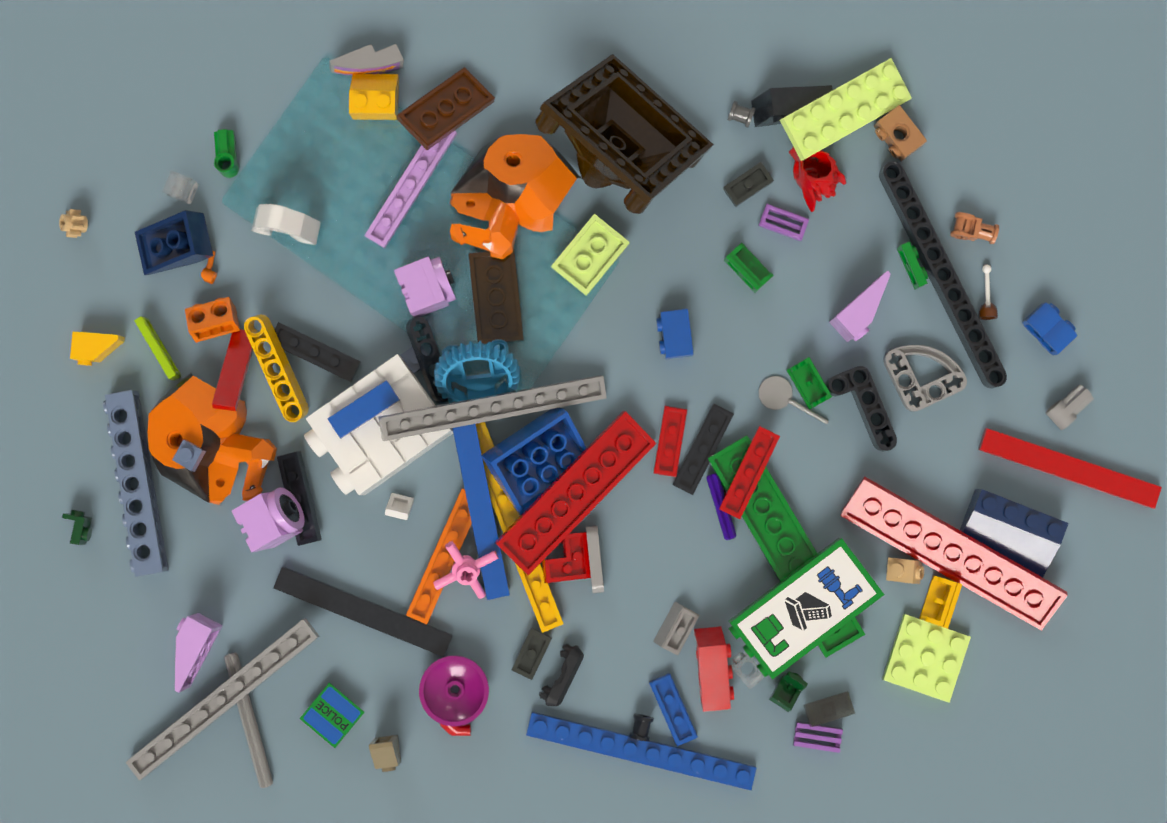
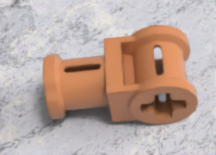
(971, 228)

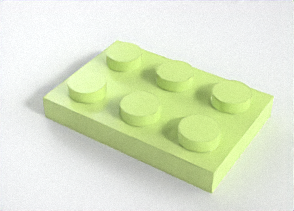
(590, 254)

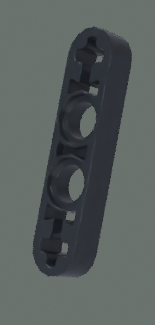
(423, 360)

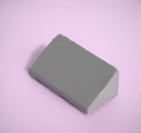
(676, 628)

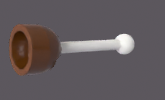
(988, 310)

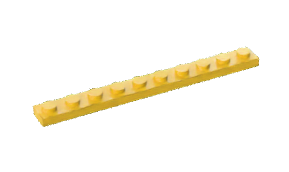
(537, 591)

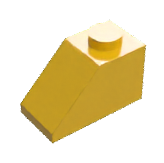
(93, 346)

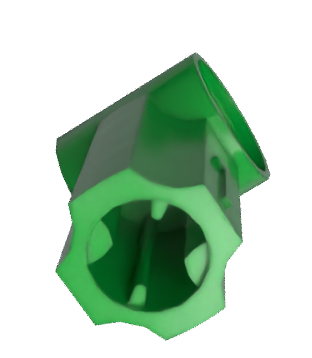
(226, 151)

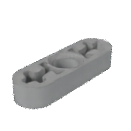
(595, 559)

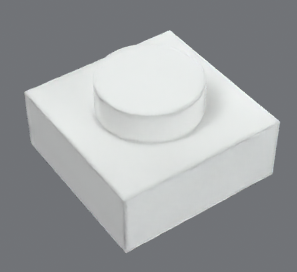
(399, 506)

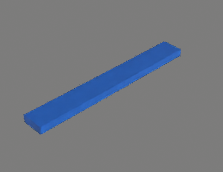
(480, 509)

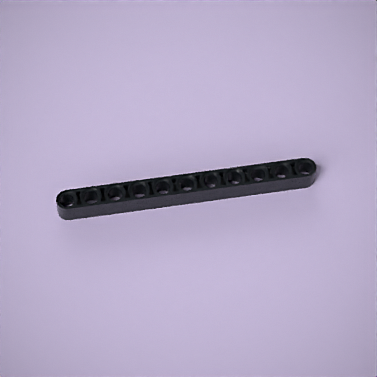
(942, 287)

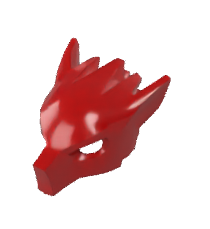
(816, 176)

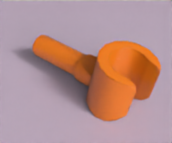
(207, 274)

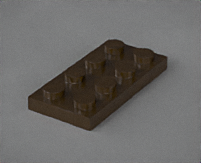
(496, 297)

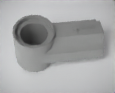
(1065, 410)

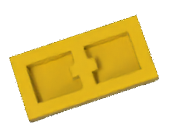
(940, 601)

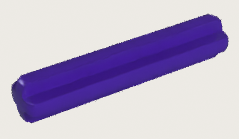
(718, 495)

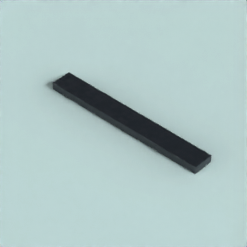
(363, 611)

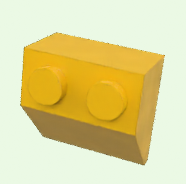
(374, 96)

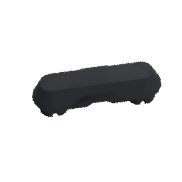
(573, 659)

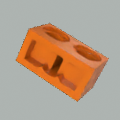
(213, 323)

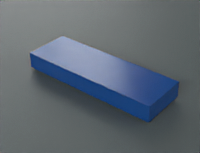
(363, 409)
(673, 709)

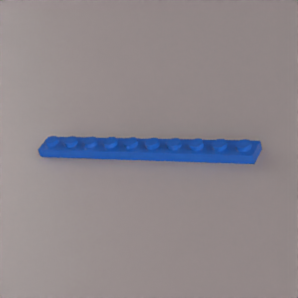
(641, 752)

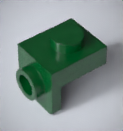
(81, 529)
(788, 690)

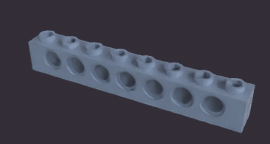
(145, 492)

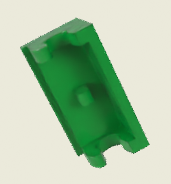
(748, 267)
(809, 383)

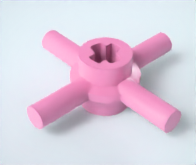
(465, 570)

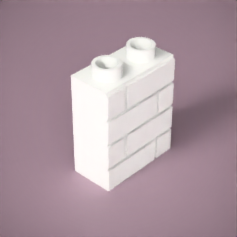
(362, 455)

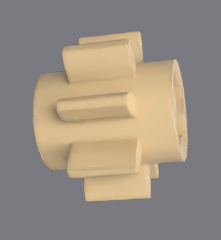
(73, 223)

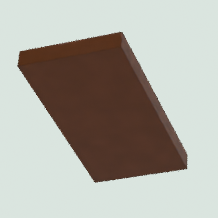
(445, 108)

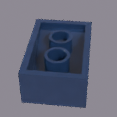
(174, 242)

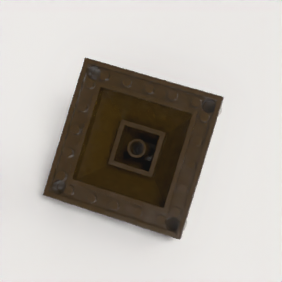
(623, 132)

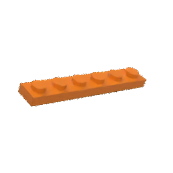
(441, 561)

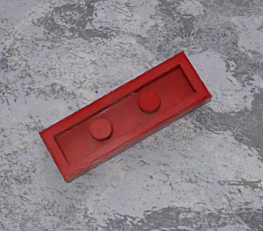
(670, 441)

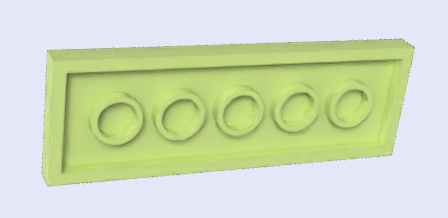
(845, 109)

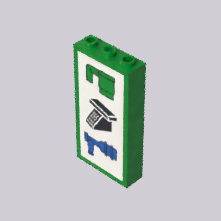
(805, 608)

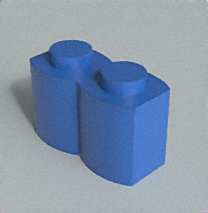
(1050, 328)

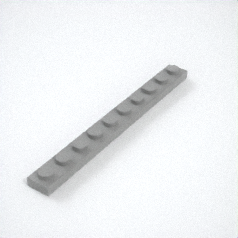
(491, 407)
(222, 699)

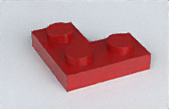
(573, 565)

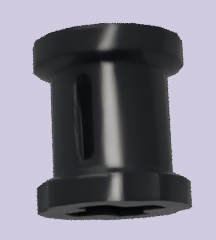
(641, 727)

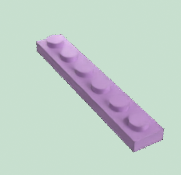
(407, 191)

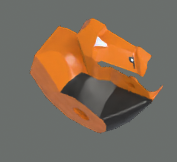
(510, 185)
(189, 415)

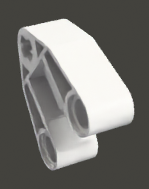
(285, 220)

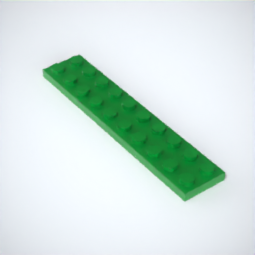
(777, 531)

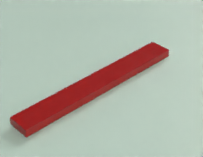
(1070, 468)

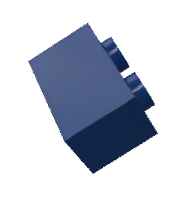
(675, 334)

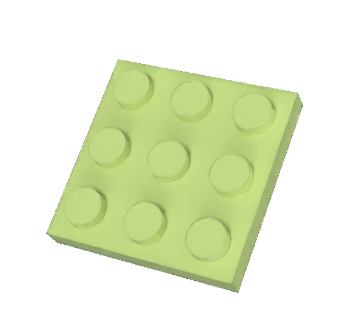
(926, 658)

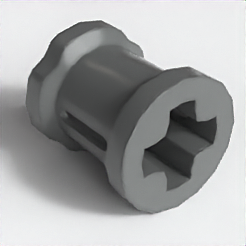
(741, 114)

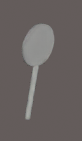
(777, 393)

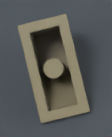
(385, 752)

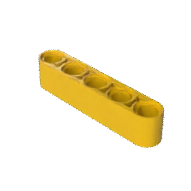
(278, 356)

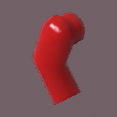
(464, 730)

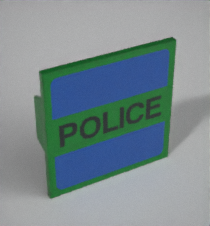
(332, 715)

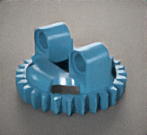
(452, 369)

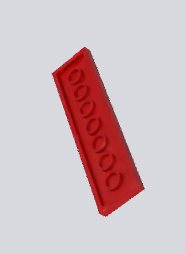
(575, 492)

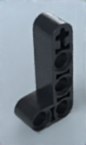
(866, 410)

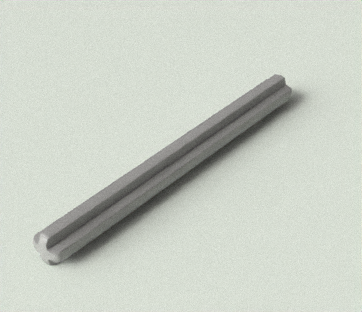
(250, 728)

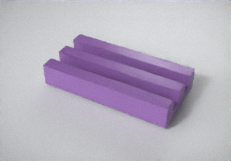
(765, 215)
(837, 740)

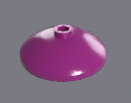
(451, 707)

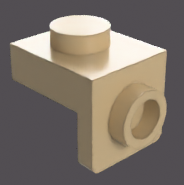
(904, 570)

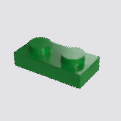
(909, 256)

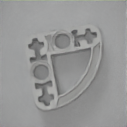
(923, 391)

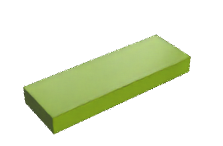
(158, 348)

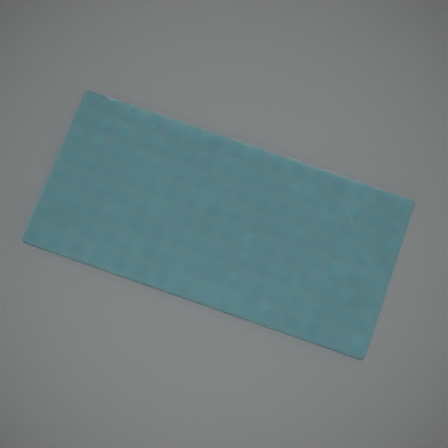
(343, 175)

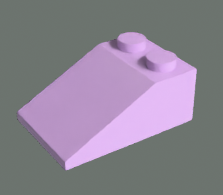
(856, 316)
(192, 647)

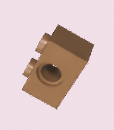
(900, 121)

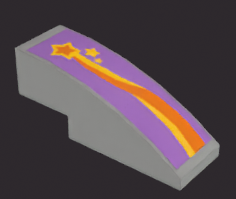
(368, 61)

